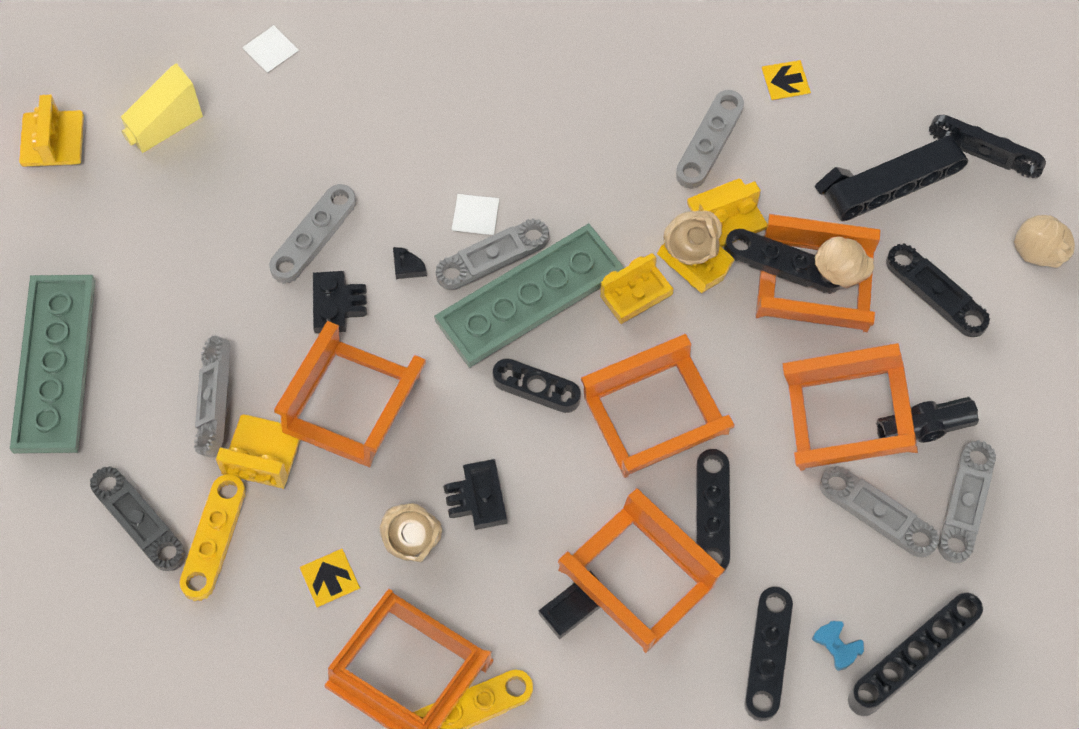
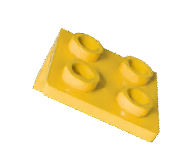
(259, 452)

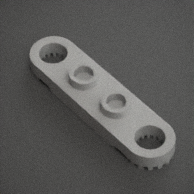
(709, 139)
(312, 233)
(492, 254)
(212, 396)
(967, 501)
(879, 511)

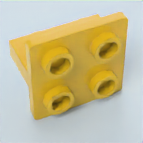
(51, 135)
(733, 205)

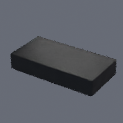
(568, 610)

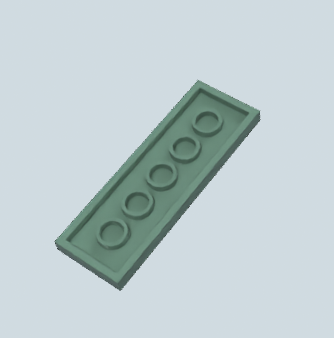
(527, 295)
(53, 364)

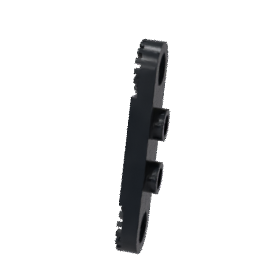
(988, 146)
(778, 260)
(938, 290)
(713, 506)
(768, 653)

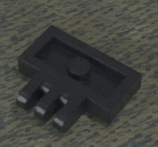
(336, 300)
(478, 495)

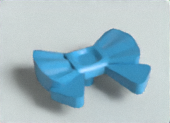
(843, 654)

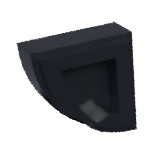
(834, 176)
(407, 264)

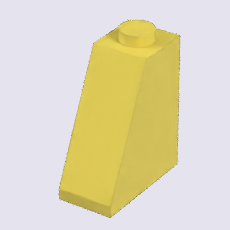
(162, 110)

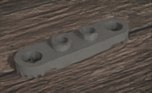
(137, 518)

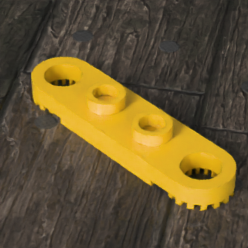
(212, 537)
(485, 701)

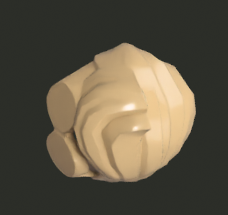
(693, 237)
(1044, 241)
(843, 262)
(409, 531)

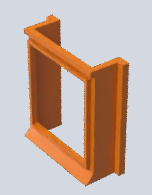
(811, 235)
(642, 366)
(846, 367)
(308, 378)
(670, 540)
(380, 706)

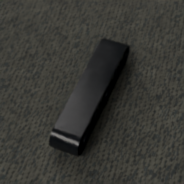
(896, 178)
(922, 640)

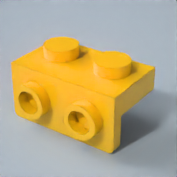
(702, 275)
(635, 288)

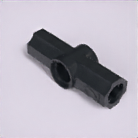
(934, 420)

